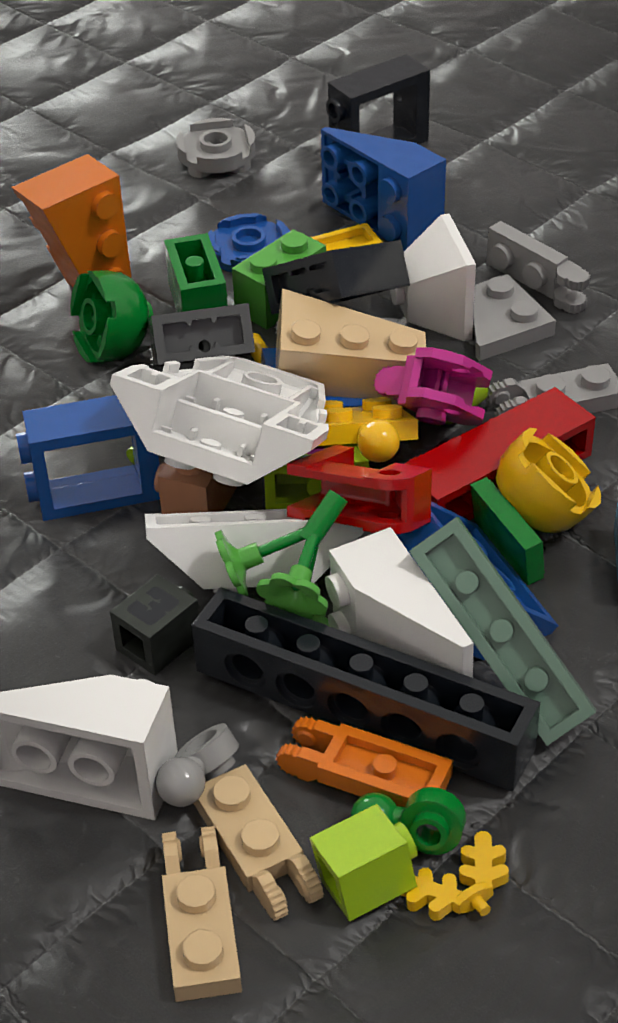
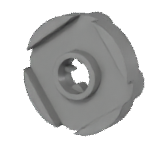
(216, 147)

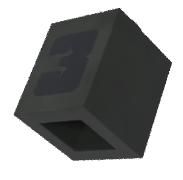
(155, 624)

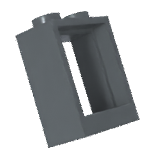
(219, 329)

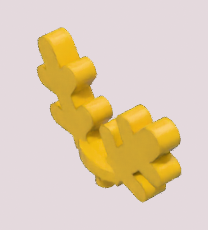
(481, 872)

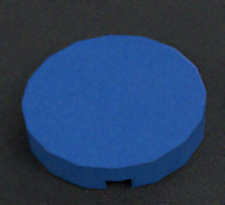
(243, 236)

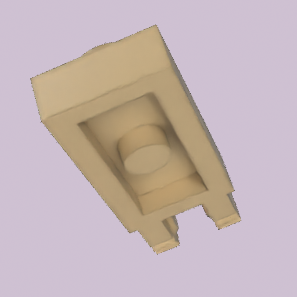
(256, 840)
(199, 923)

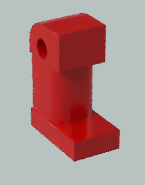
(376, 497)

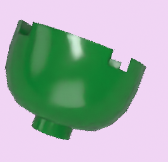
(110, 315)

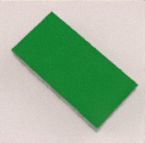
(508, 531)

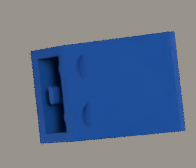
(383, 183)

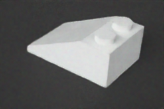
(390, 601)
(89, 742)

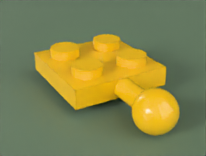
(374, 426)

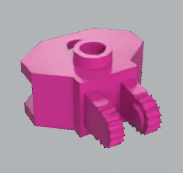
(436, 386)

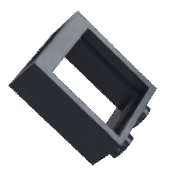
(411, 98)
(339, 274)

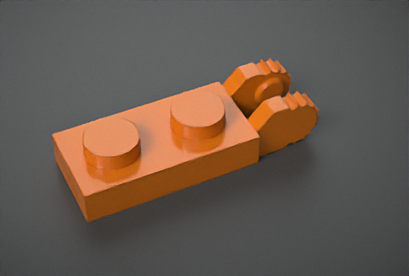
(361, 761)

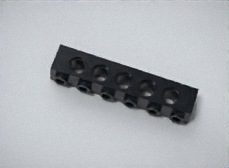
(366, 686)

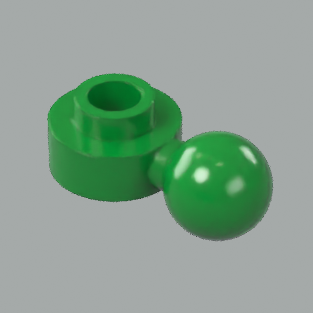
(424, 806)

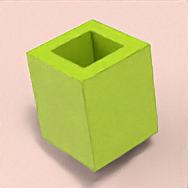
(365, 861)

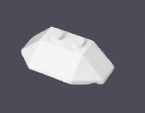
(192, 546)

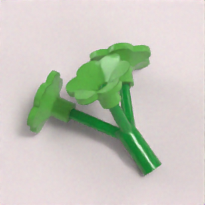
(292, 590)

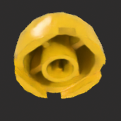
(546, 483)

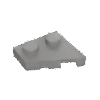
(507, 317)

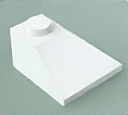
(440, 281)

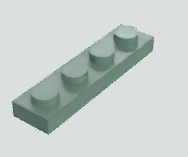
(501, 628)

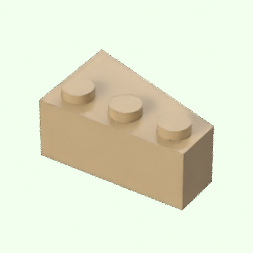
(339, 345)

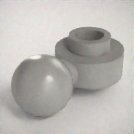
(199, 760)

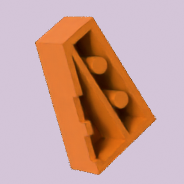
(79, 216)

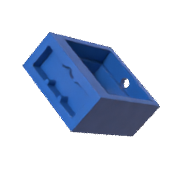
(78, 425)

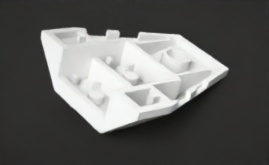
(223, 415)

